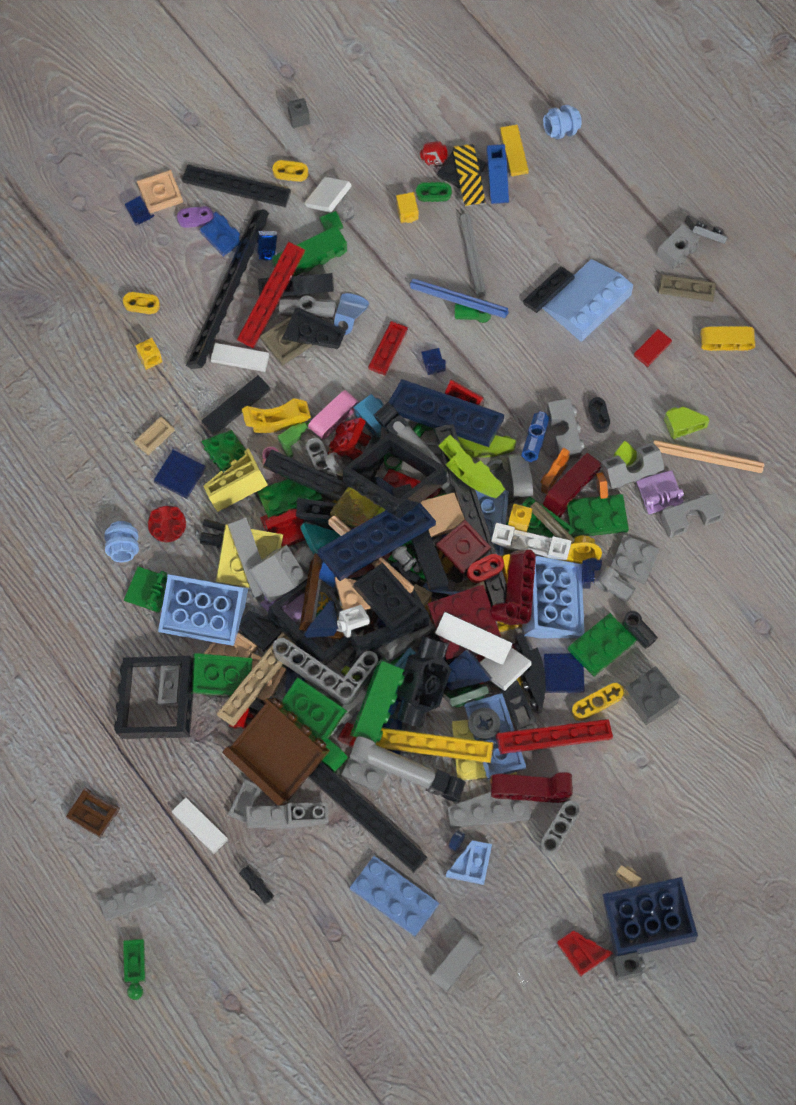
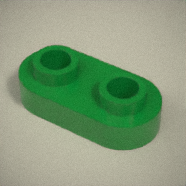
(433, 191)

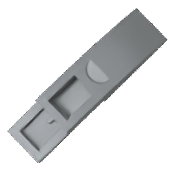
(289, 816)

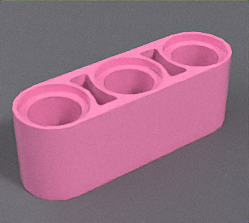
(333, 414)

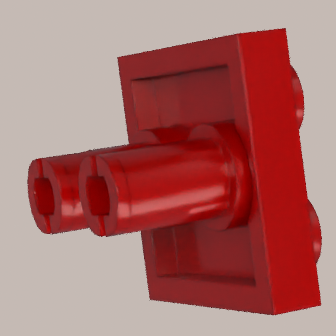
(346, 438)

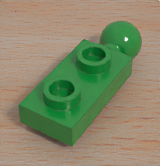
(134, 967)

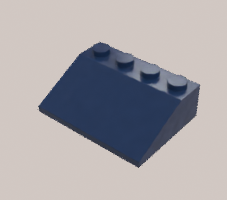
(649, 917)

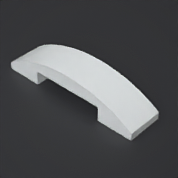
(542, 546)

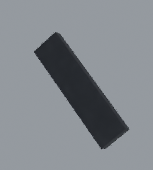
(233, 406)

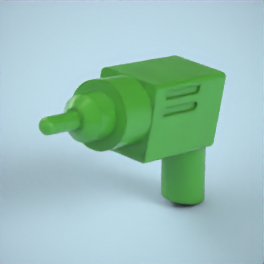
(292, 436)

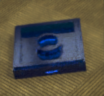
(179, 474)
(563, 673)

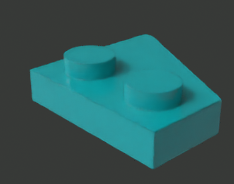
(317, 536)

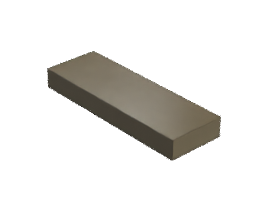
(687, 288)

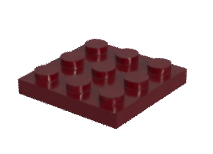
(468, 606)

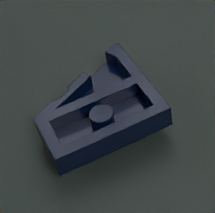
(466, 671)

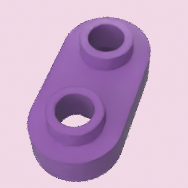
(195, 217)

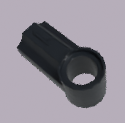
(640, 631)

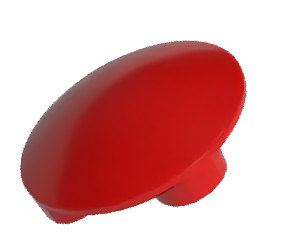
(166, 523)

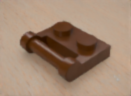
(88, 817)

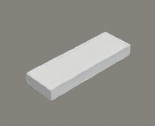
(240, 357)
(199, 825)

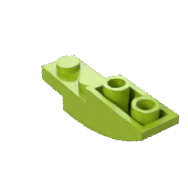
(498, 447)
(474, 475)

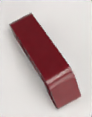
(571, 484)
(519, 590)
(532, 788)

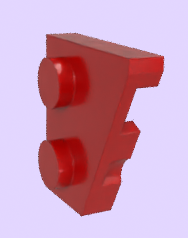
(582, 952)

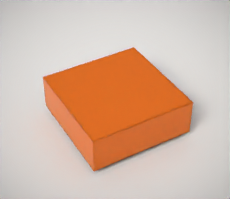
(601, 485)

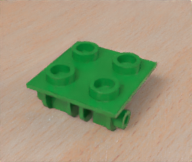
(224, 449)
(147, 589)

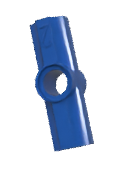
(535, 436)

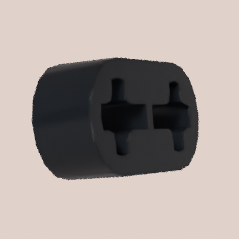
(603, 413)

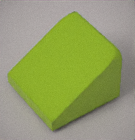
(626, 453)

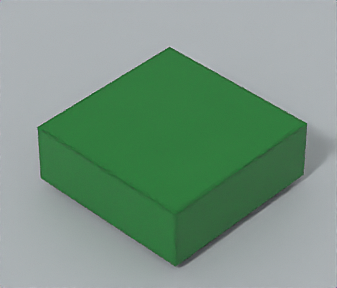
(331, 220)

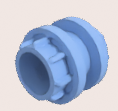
(562, 121)
(121, 541)

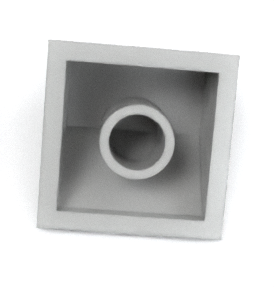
(278, 573)

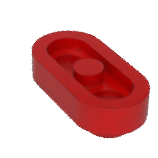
(484, 568)

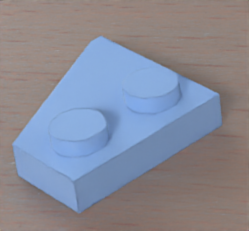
(472, 863)

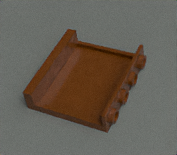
(277, 751)

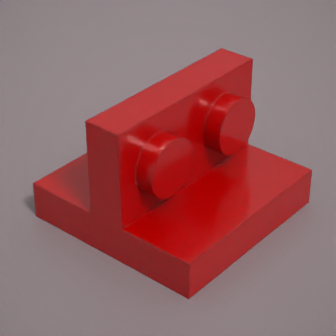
(285, 524)

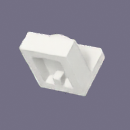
(352, 619)

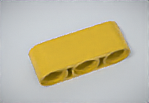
(728, 338)

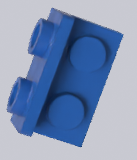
(221, 234)

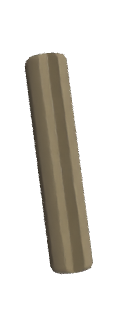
(550, 522)

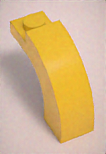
(277, 418)

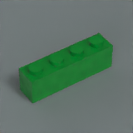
(319, 250)
(377, 702)

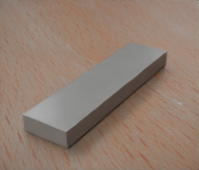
(246, 551)

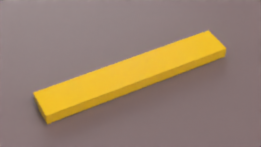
(436, 745)

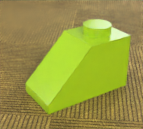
(684, 421)

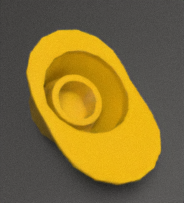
(582, 549)

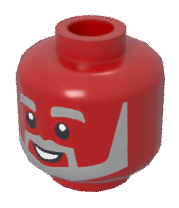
(434, 153)

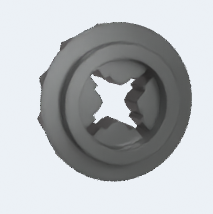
(486, 715)

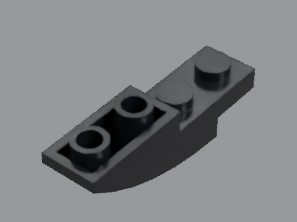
(305, 284)
(533, 680)
(518, 707)

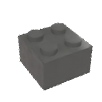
(651, 695)

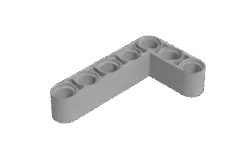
(325, 673)

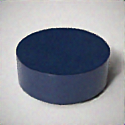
(456, 840)

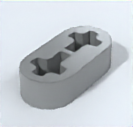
(336, 463)

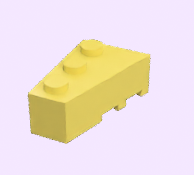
(236, 482)

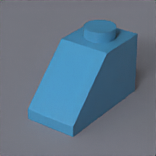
(365, 410)

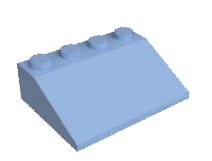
(589, 299)
(556, 600)
(202, 609)

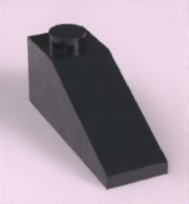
(315, 512)

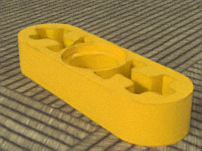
(612, 700)

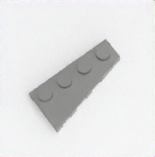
(486, 811)

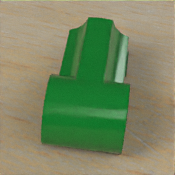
(466, 313)

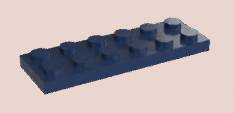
(439, 409)
(373, 540)

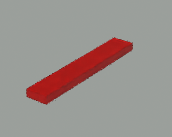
(271, 295)
(554, 736)

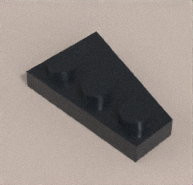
(312, 330)

